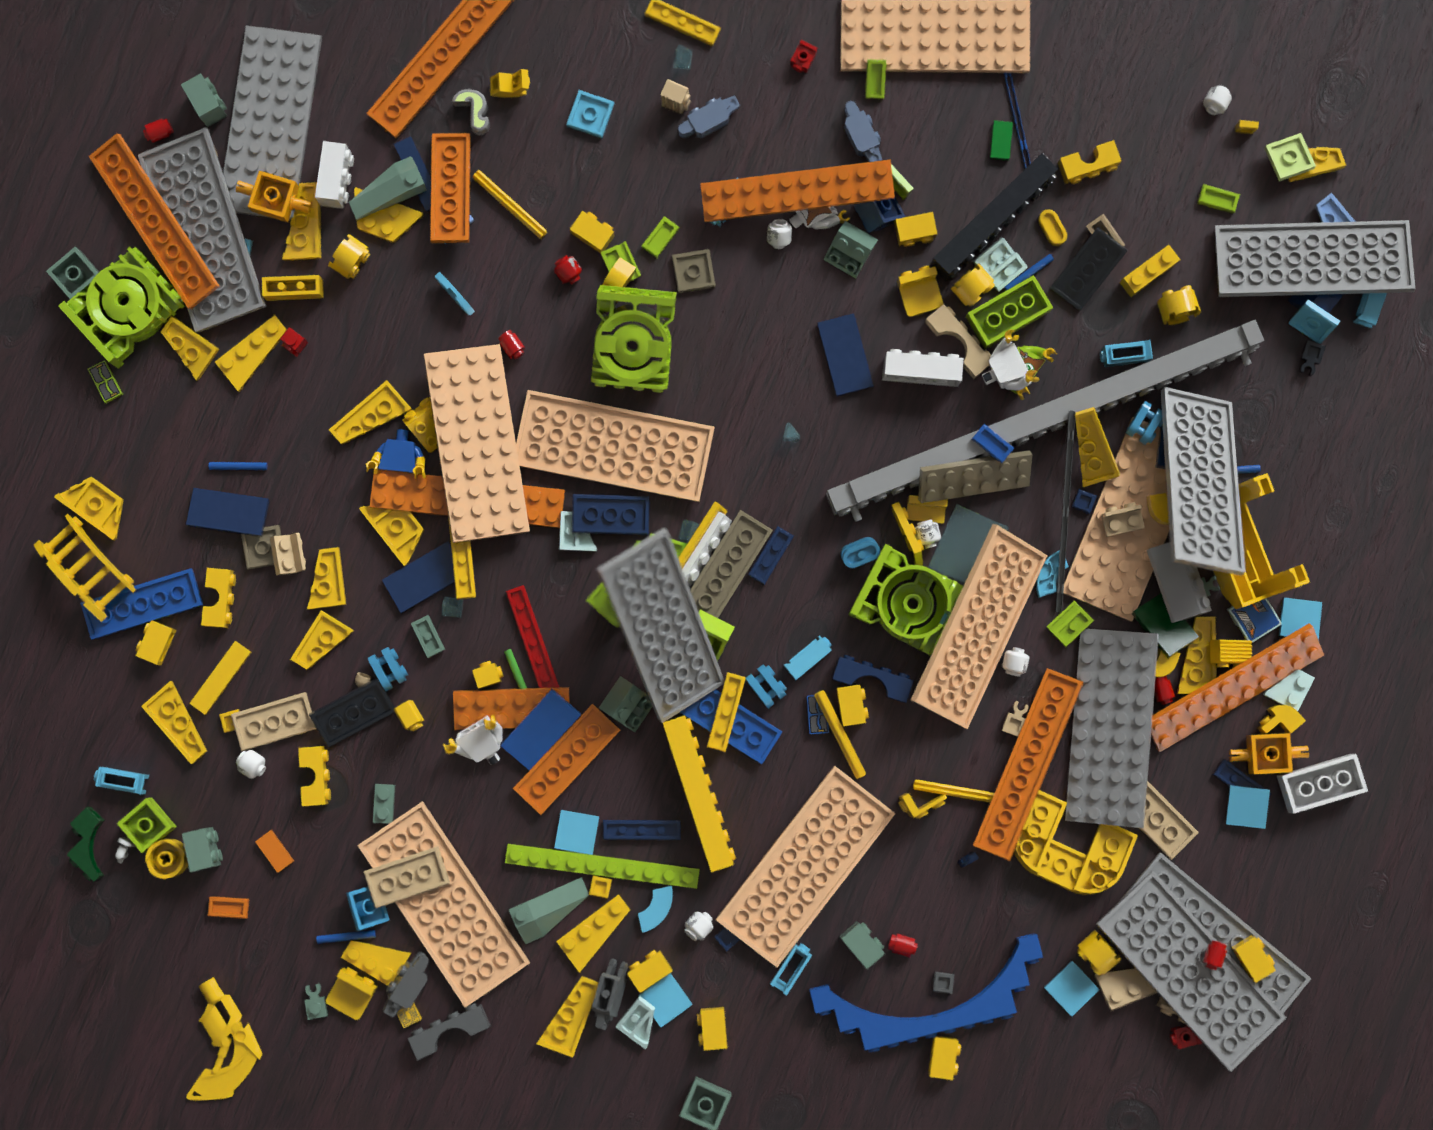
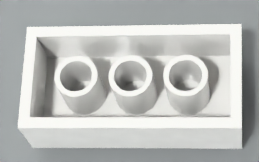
(922, 369)
(1322, 783)

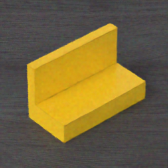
(926, 511)

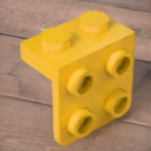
(920, 291)
(422, 424)
(909, 806)
(351, 993)

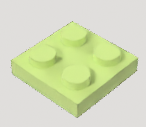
(1290, 157)

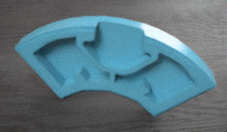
(449, 288)
(1048, 576)
(657, 909)

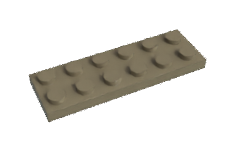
(974, 477)
(729, 564)

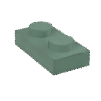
(428, 636)
(384, 803)

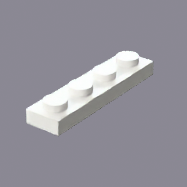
(705, 547)

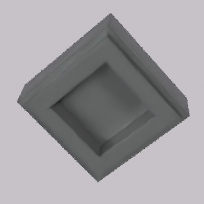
(943, 982)

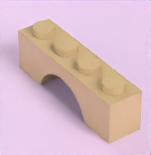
(944, 323)

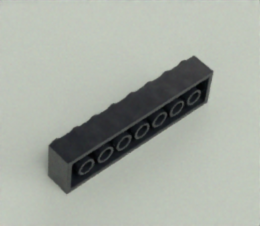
(993, 217)

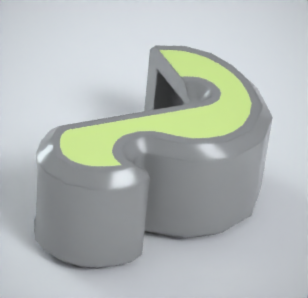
(479, 124)

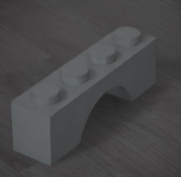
(426, 1041)

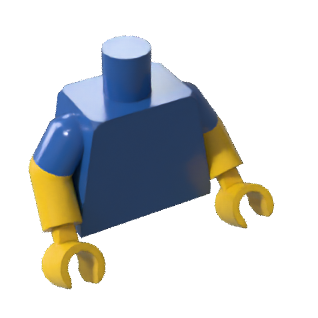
(398, 456)

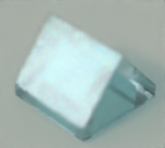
(682, 57)
(790, 433)
(688, 529)
(452, 607)

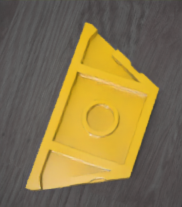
(388, 222)
(95, 505)
(397, 529)

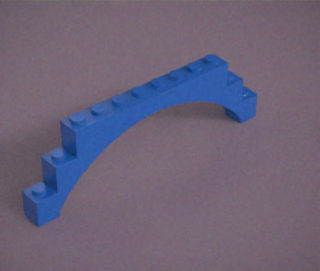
(990, 1003)

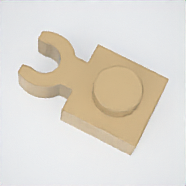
(1014, 722)

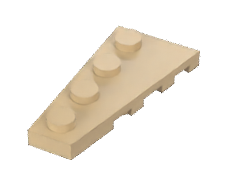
(1123, 987)

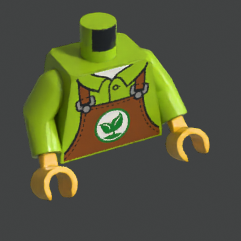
(1033, 359)

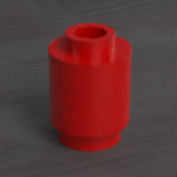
(157, 130)
(511, 344)
(1163, 690)
(902, 945)
(1215, 955)

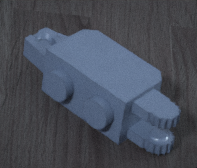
(708, 118)
(861, 133)

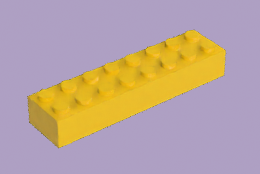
(698, 793)

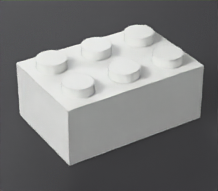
(334, 175)

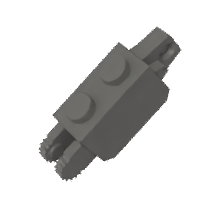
(406, 985)
(609, 994)

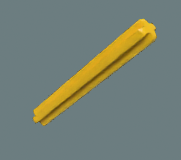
(509, 204)
(840, 734)
(953, 791)

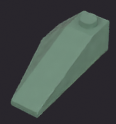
(391, 187)
(544, 912)

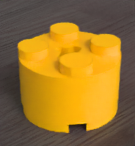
(349, 257)
(972, 285)
(1178, 305)
(157, 862)
(1098, 952)

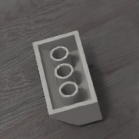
(1179, 585)

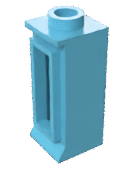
(1370, 309)
(1106, 354)
(808, 657)
(99, 778)
(785, 987)

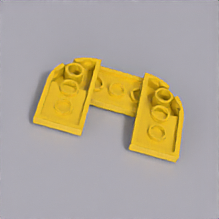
(1064, 865)

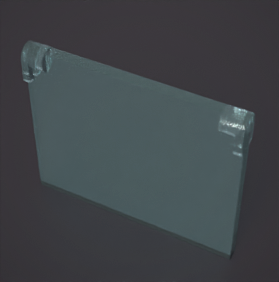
(961, 543)

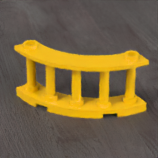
(66, 576)

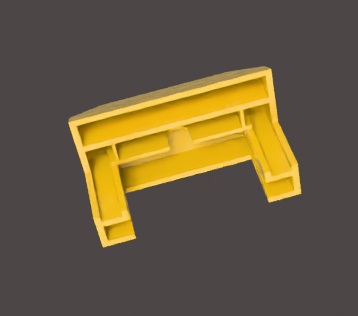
(1258, 580)

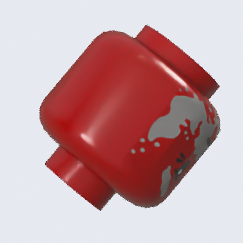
(567, 269)

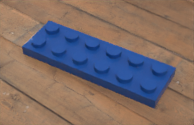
(147, 603)
(748, 733)

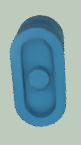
(1146, 435)
(860, 552)
(398, 672)
(777, 688)

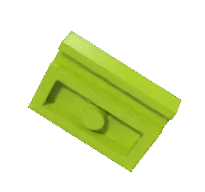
(622, 251)
(1070, 624)

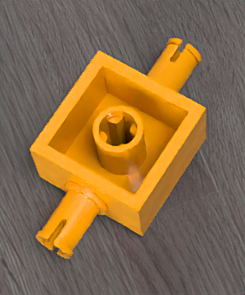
(267, 186)
(1281, 756)

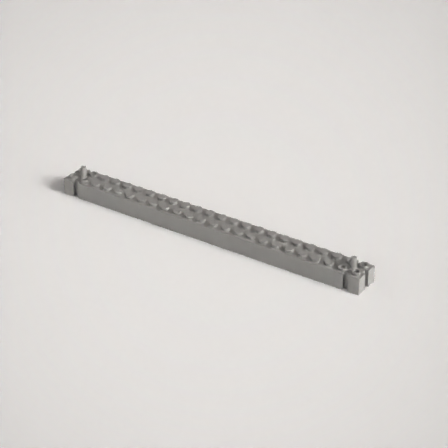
(1052, 415)

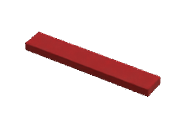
(532, 637)

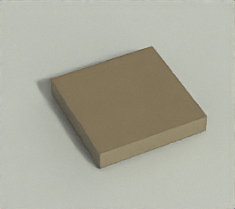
(693, 271)
(258, 549)

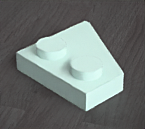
(570, 540)
(1291, 689)
(638, 1022)

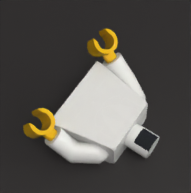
(1008, 366)
(478, 741)

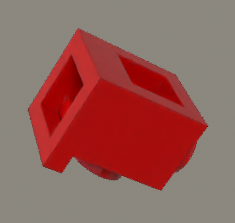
(807, 50)
(293, 342)
(1177, 1037)

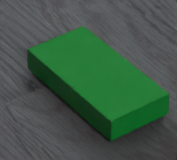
(1001, 140)

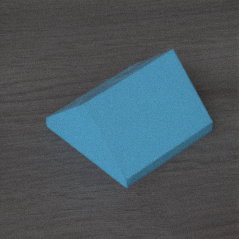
(364, 910)

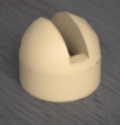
(362, 679)

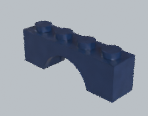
(896, 686)

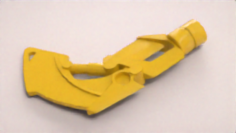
(219, 1081)

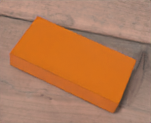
(274, 851)
(228, 907)

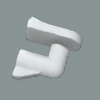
(121, 853)

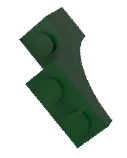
(82, 855)

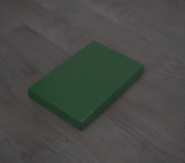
(1156, 619)

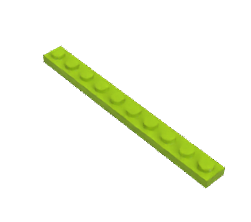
(602, 866)

